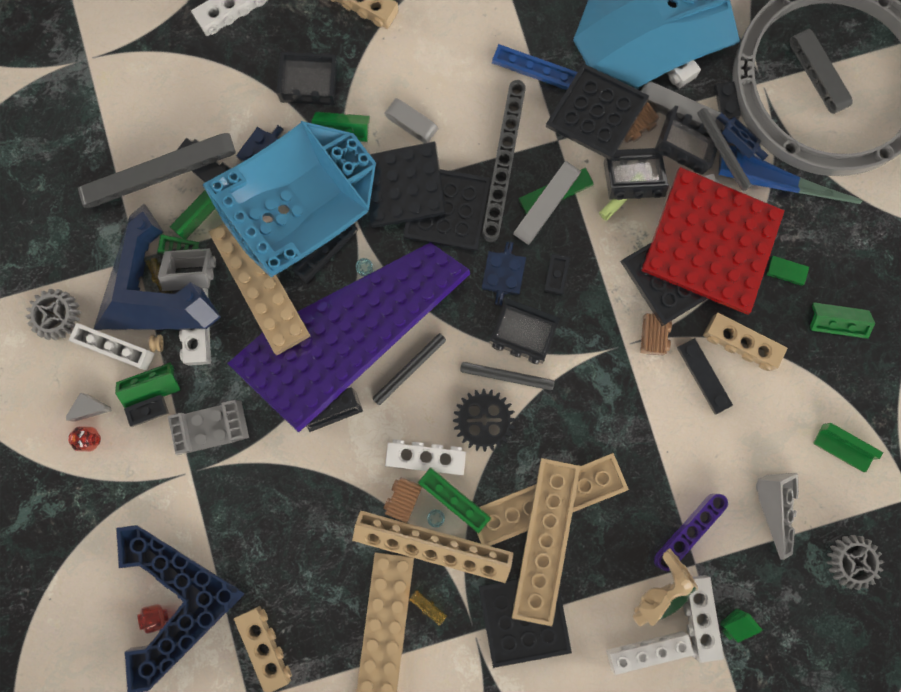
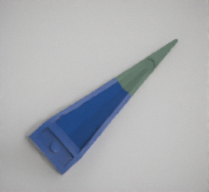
(768, 175)

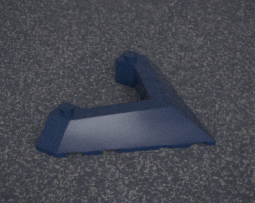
(130, 308)
(203, 597)

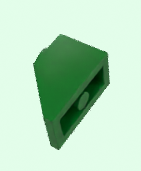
(739, 626)

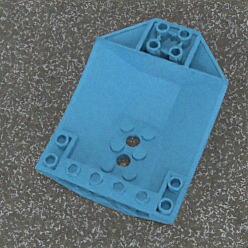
(649, 38)
(311, 170)

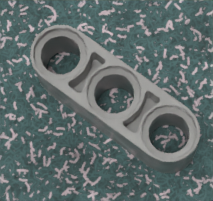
(411, 120)

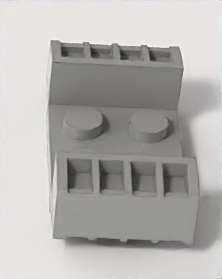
(208, 427)

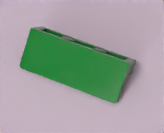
(345, 122)
(193, 216)
(842, 320)
(147, 385)
(846, 447)

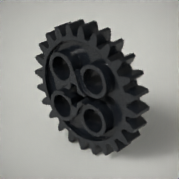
(483, 402)

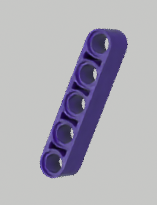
(699, 527)

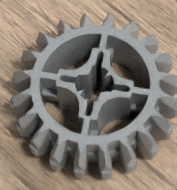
(44, 325)
(864, 551)

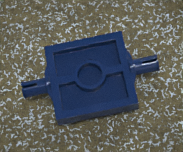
(741, 137)
(258, 141)
(503, 273)

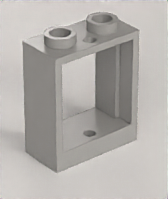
(186, 259)

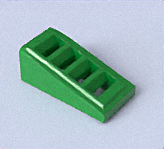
(164, 238)

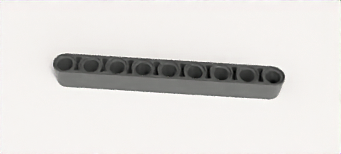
(506, 152)
(156, 170)

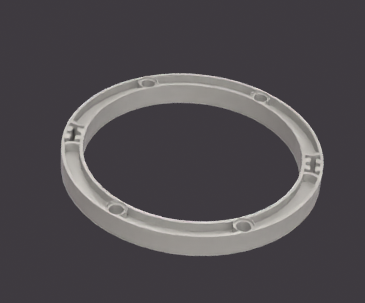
(764, 127)

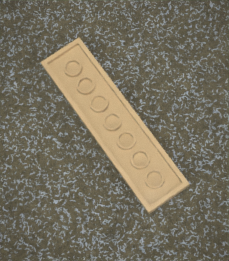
(262, 293)
(512, 513)
(546, 542)
(385, 623)

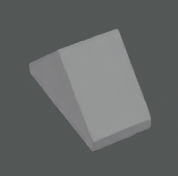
(86, 407)

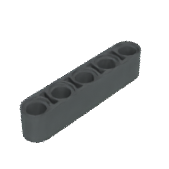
(821, 71)

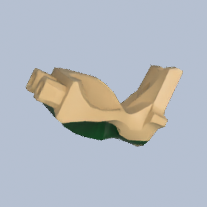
(664, 601)

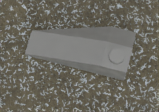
(777, 500)

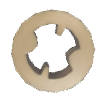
(156, 343)

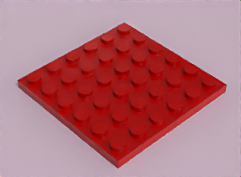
(713, 241)

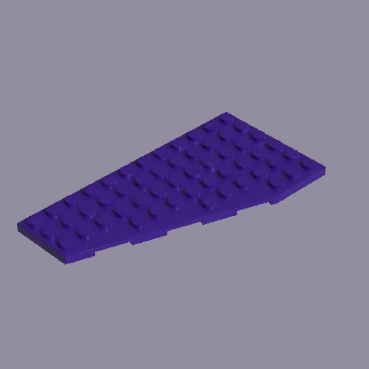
(347, 334)

